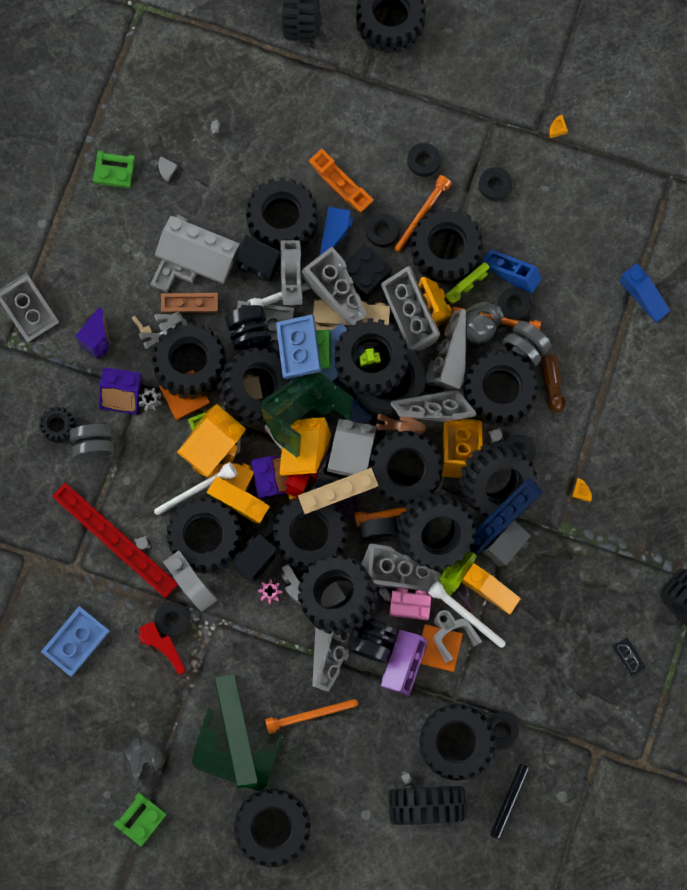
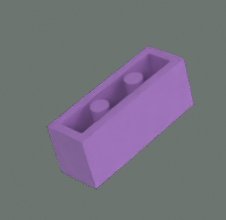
(404, 662)

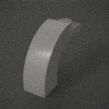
(290, 272)
(190, 582)
(331, 596)

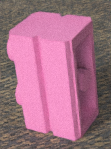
(410, 604)

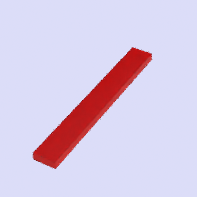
(115, 540)

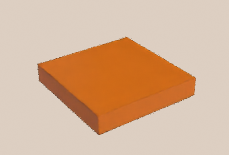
(184, 407)
(432, 655)

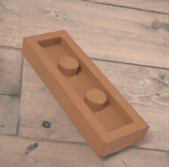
(189, 303)

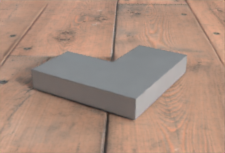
(166, 274)

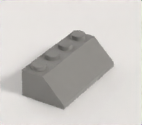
(197, 249)
(410, 310)

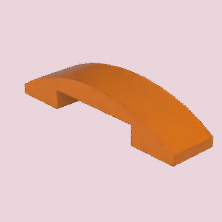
(340, 182)

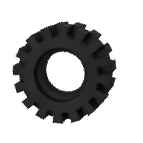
(49, 417)

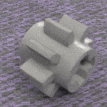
(147, 395)

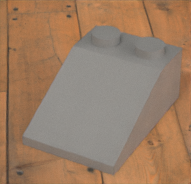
(27, 307)
(351, 448)

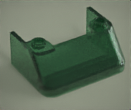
(296, 400)
(219, 763)

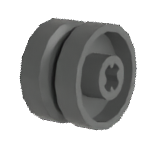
(527, 342)
(92, 442)

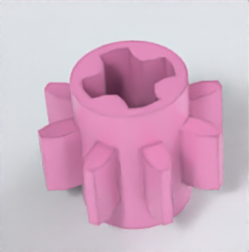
(274, 595)

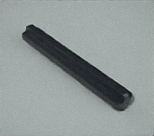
(509, 801)

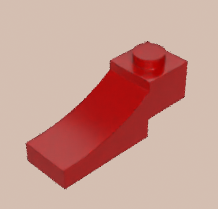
(297, 482)
(151, 637)

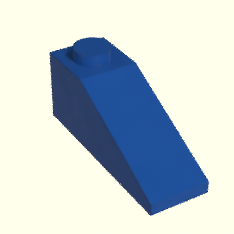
(335, 228)
(513, 270)
(644, 292)

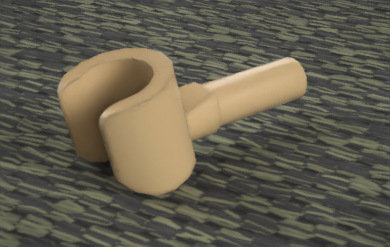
(142, 329)

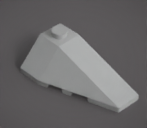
(332, 283)
(449, 365)
(436, 407)
(396, 570)
(328, 656)

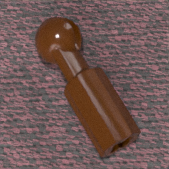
(553, 381)

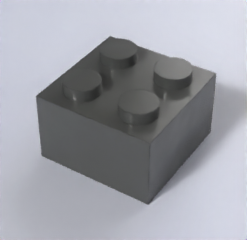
(507, 544)

